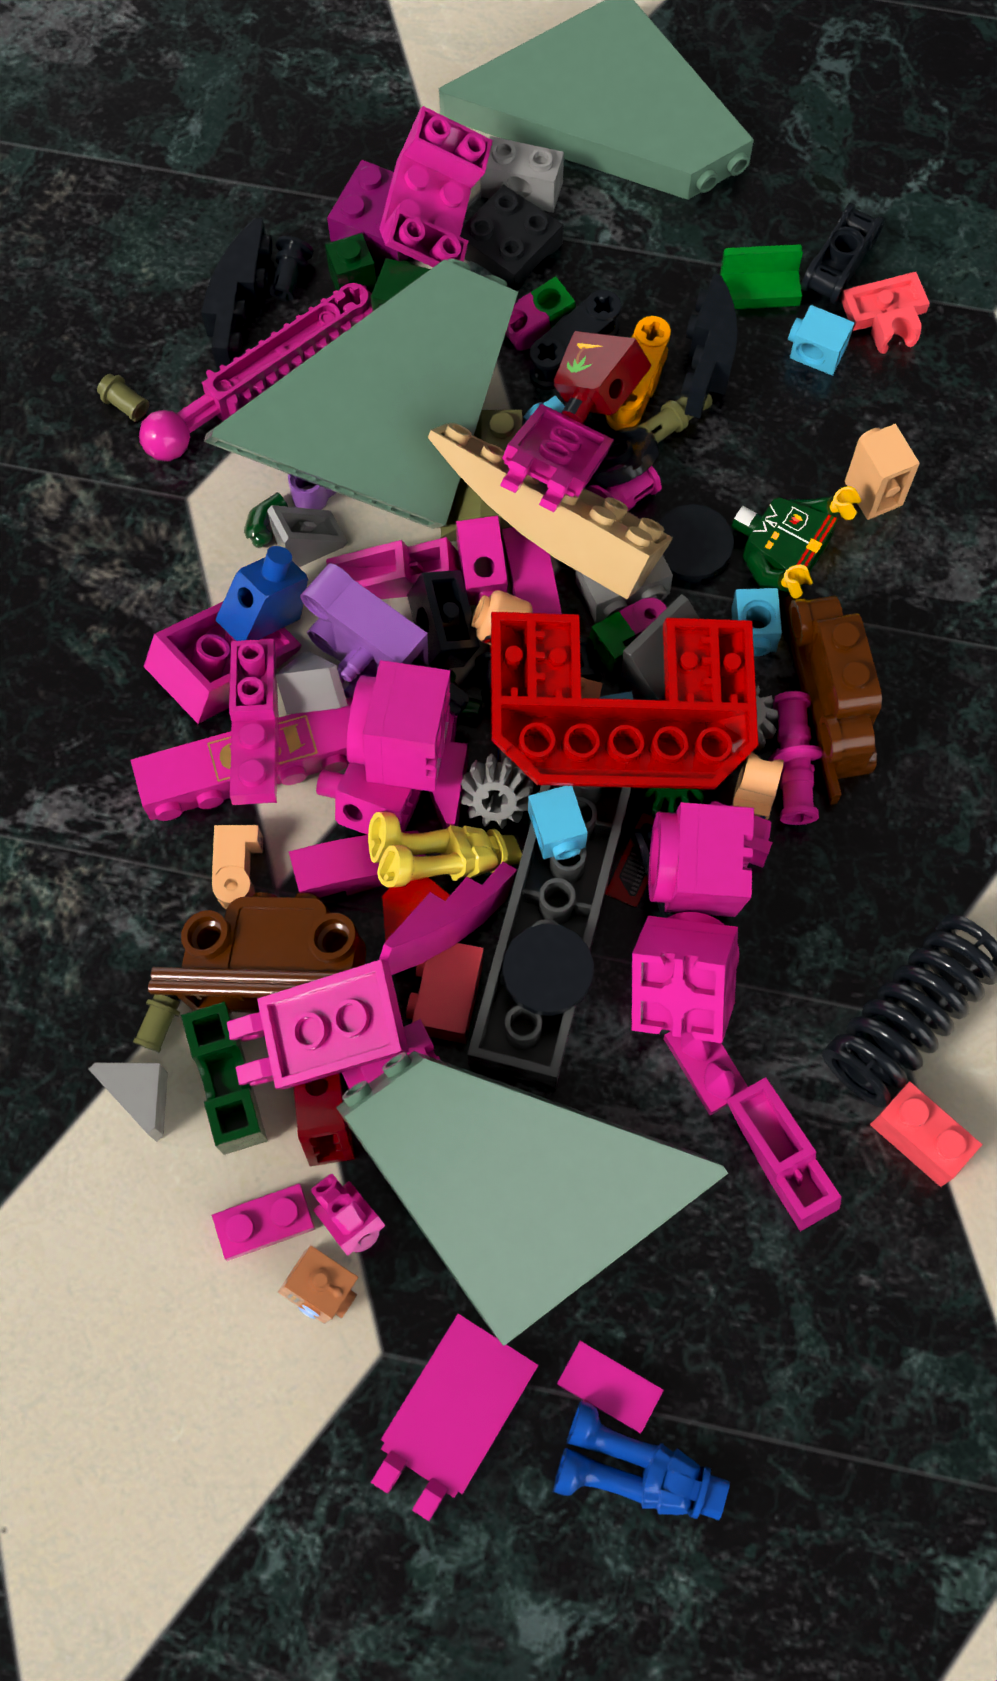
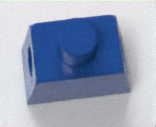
(263, 597)

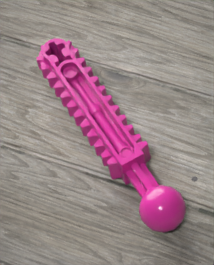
(167, 434)

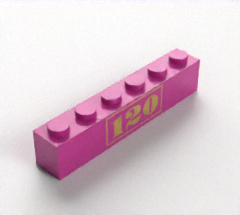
(200, 770)

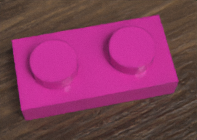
(263, 1222)

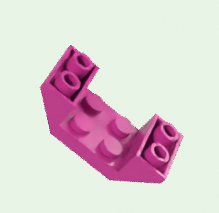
(433, 188)

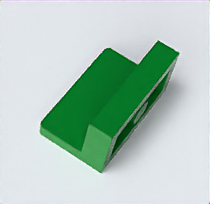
(763, 276)

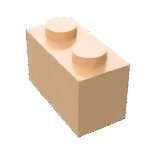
(882, 470)

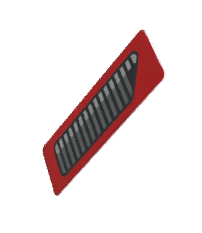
(630, 878)

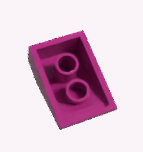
(194, 662)

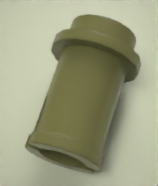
(115, 391)
(157, 1022)

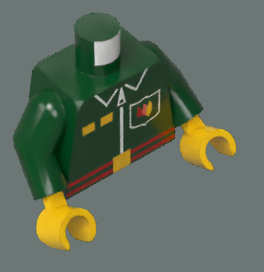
(791, 537)

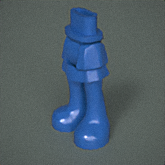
(669, 1479)

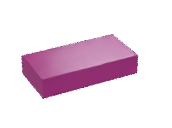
(610, 1387)

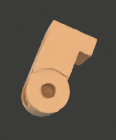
(758, 785)
(232, 861)

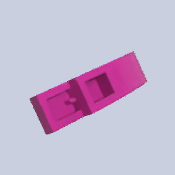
(254, 722)

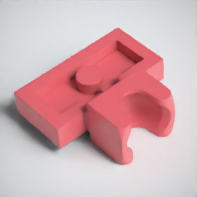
(888, 308)

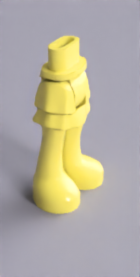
(463, 851)

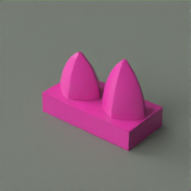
(707, 1069)

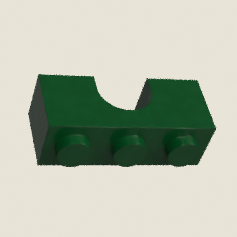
(229, 1106)

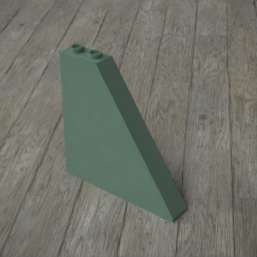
(609, 99)
(368, 399)
(515, 1185)

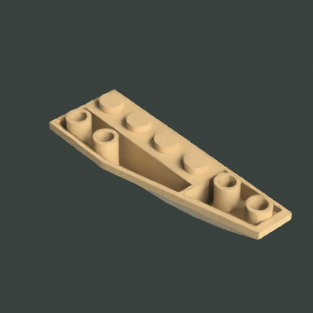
(583, 532)

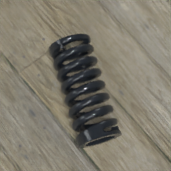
(928, 1011)

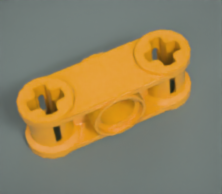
(653, 337)

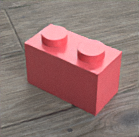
(447, 992)
(926, 1134)

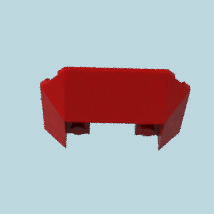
(576, 741)

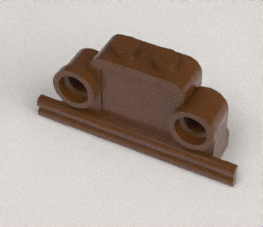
(843, 685)
(258, 951)

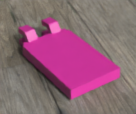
(555, 453)
(323, 1027)
(453, 1413)

